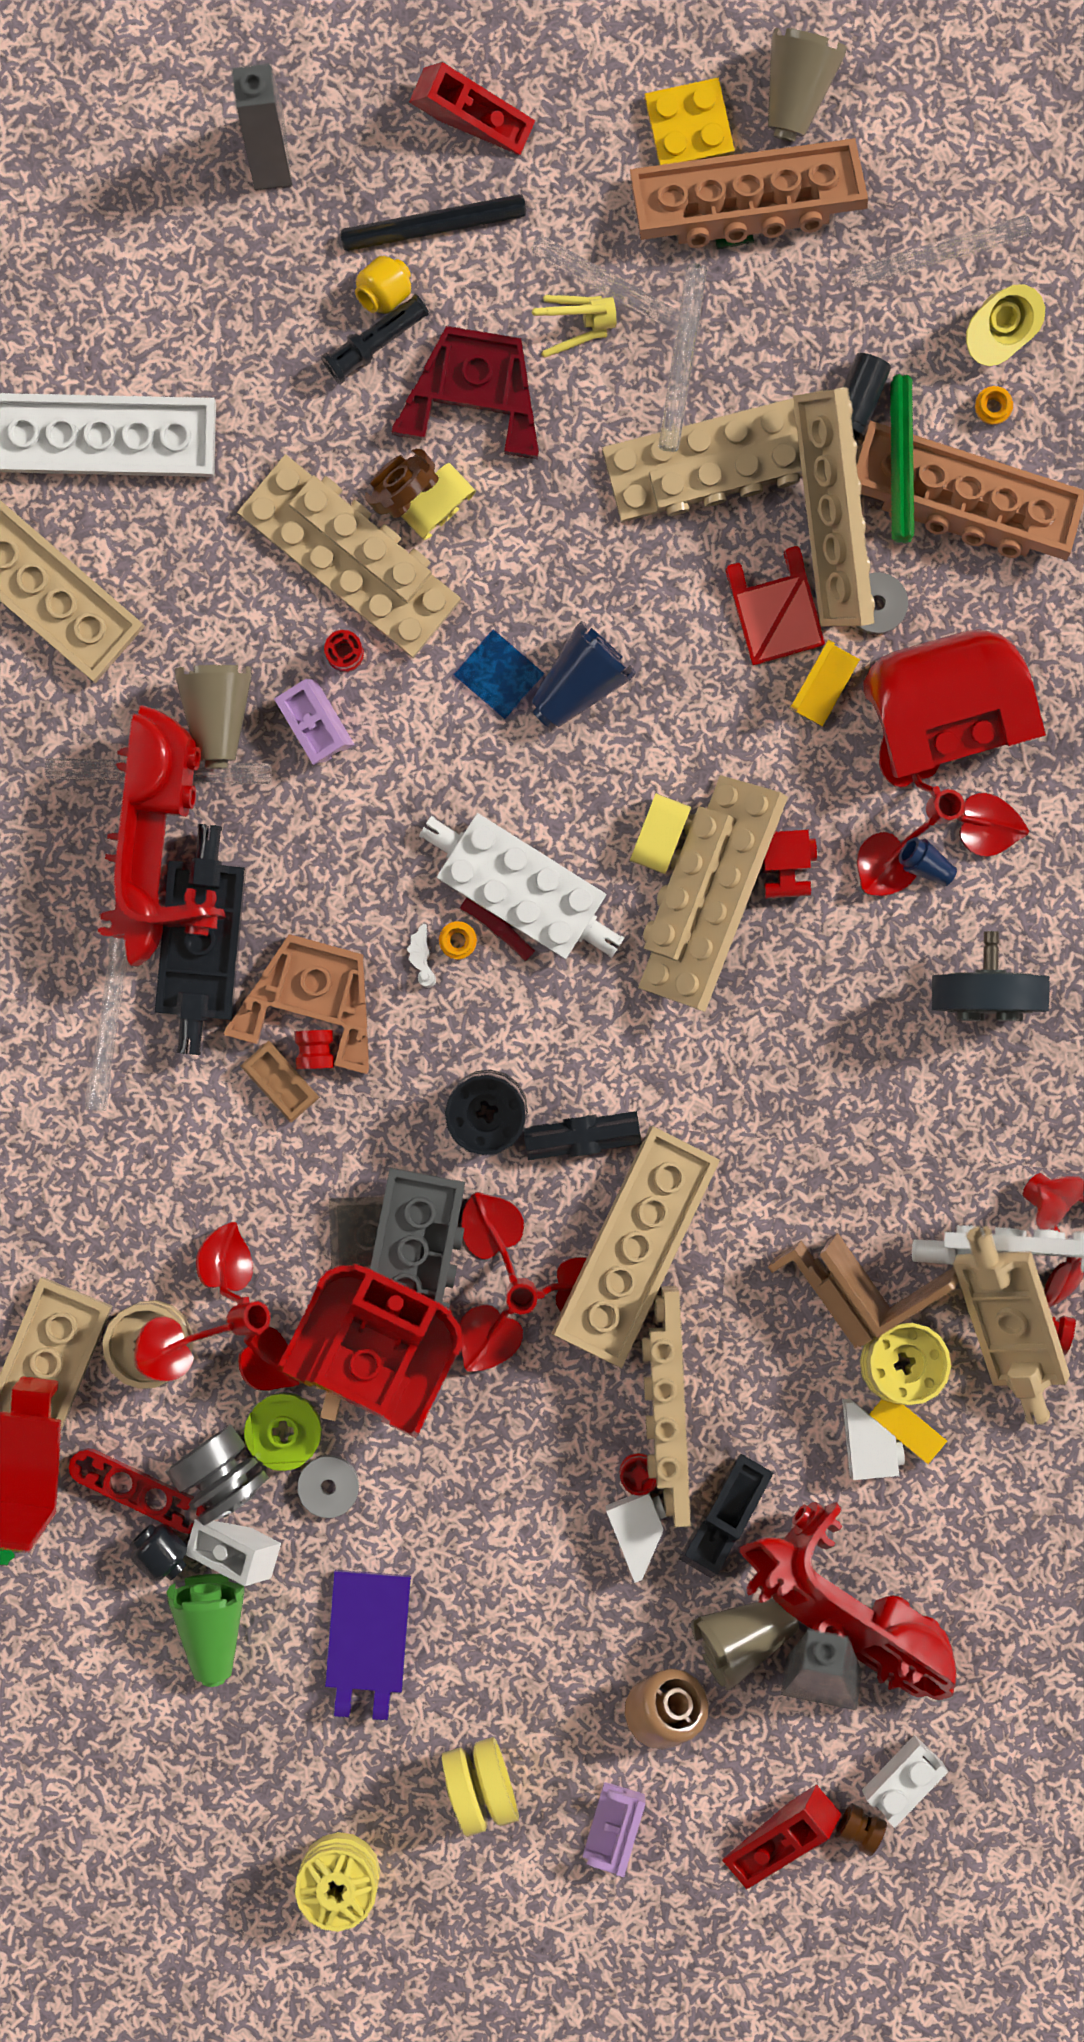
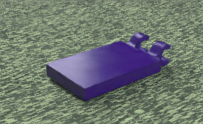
(367, 1637)

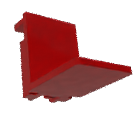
(28, 1464)

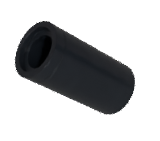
(865, 387)

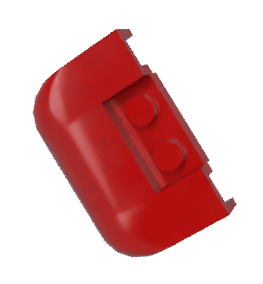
(952, 699)
(374, 1346)

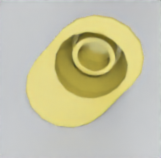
(1004, 324)

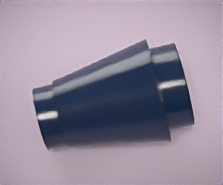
(926, 862)

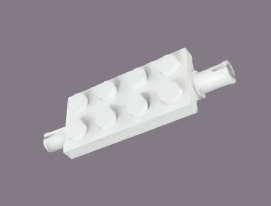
(521, 886)
(1005, 1239)

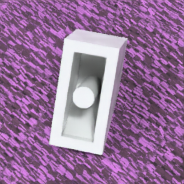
(870, 1446)
(637, 1529)
(233, 1551)

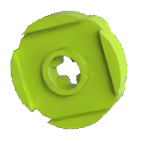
(268, 1447)

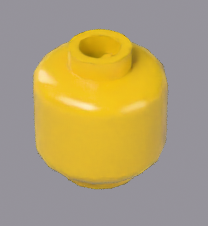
(383, 284)

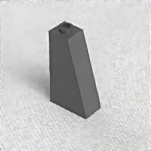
(262, 126)
(823, 1671)

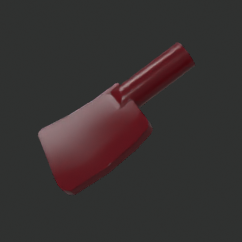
(498, 928)

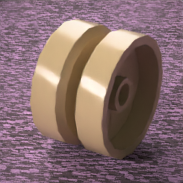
(122, 1335)

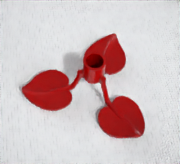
(986, 830)
(1052, 1202)
(226, 1264)
(488, 1335)

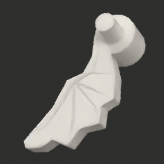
(418, 957)

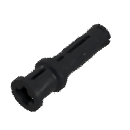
(360, 348)

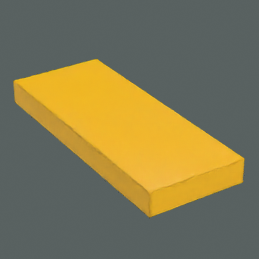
(909, 1429)

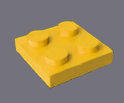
(689, 122)

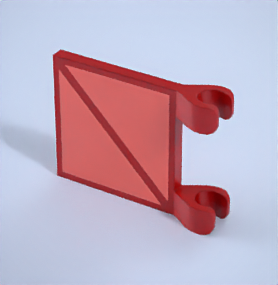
(778, 614)

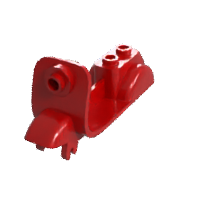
(155, 785)
(887, 1638)

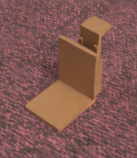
(851, 1293)

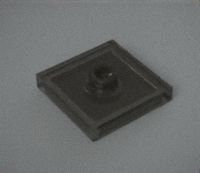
(353, 1229)

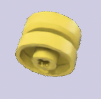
(474, 1788)

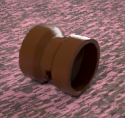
(861, 1829)

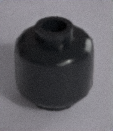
(158, 1552)

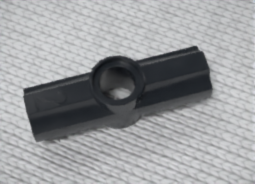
(582, 1135)

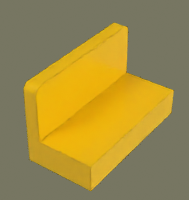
(824, 683)

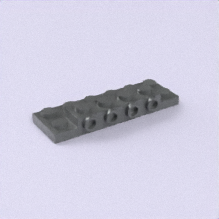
(419, 1232)

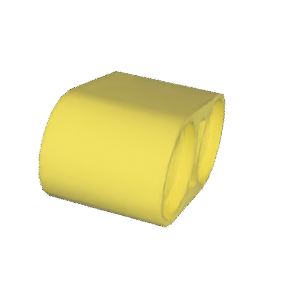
(439, 502)
(660, 833)

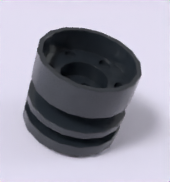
(476, 1132)

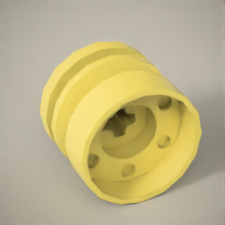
(924, 1375)
(347, 1862)

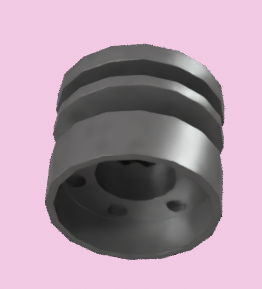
(217, 1475)

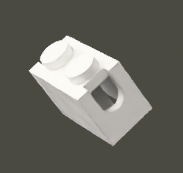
(904, 1781)

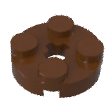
(401, 483)

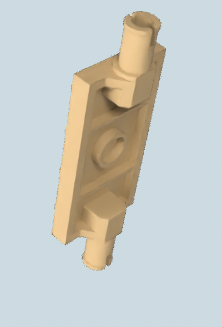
(1012, 1321)

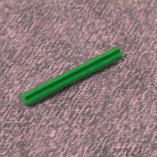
(902, 459)

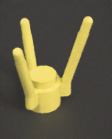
(596, 311)

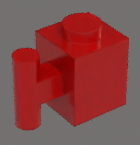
(786, 854)

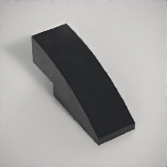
(726, 1516)

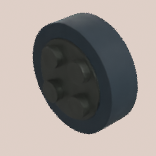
(990, 989)

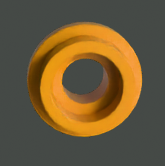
(994, 393)
(451, 929)

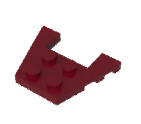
(474, 373)

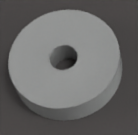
(895, 603)
(328, 1504)

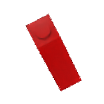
(470, 108)
(784, 1837)

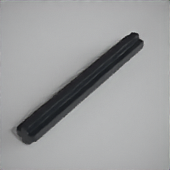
(433, 222)

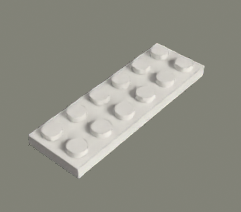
(107, 435)

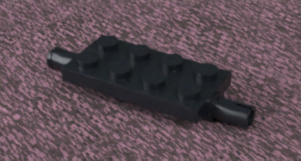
(194, 969)

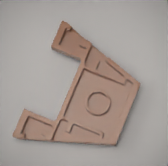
(317, 984)

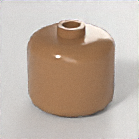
(668, 1717)

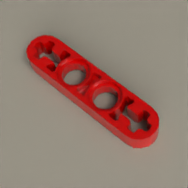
(136, 1495)

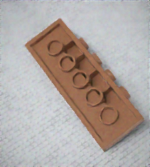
(749, 193)
(976, 497)

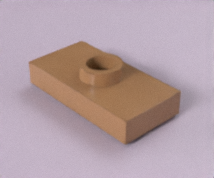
(280, 1081)

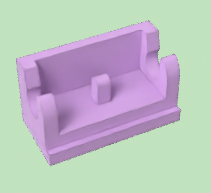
(313, 721)
(614, 1828)

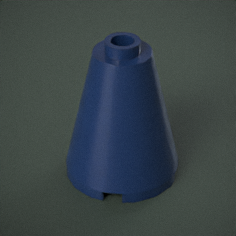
(579, 677)

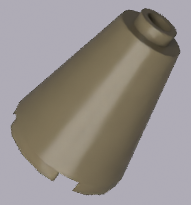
(799, 80)
(214, 709)
(742, 1638)

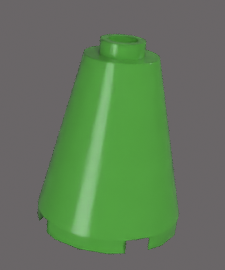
(208, 1624)

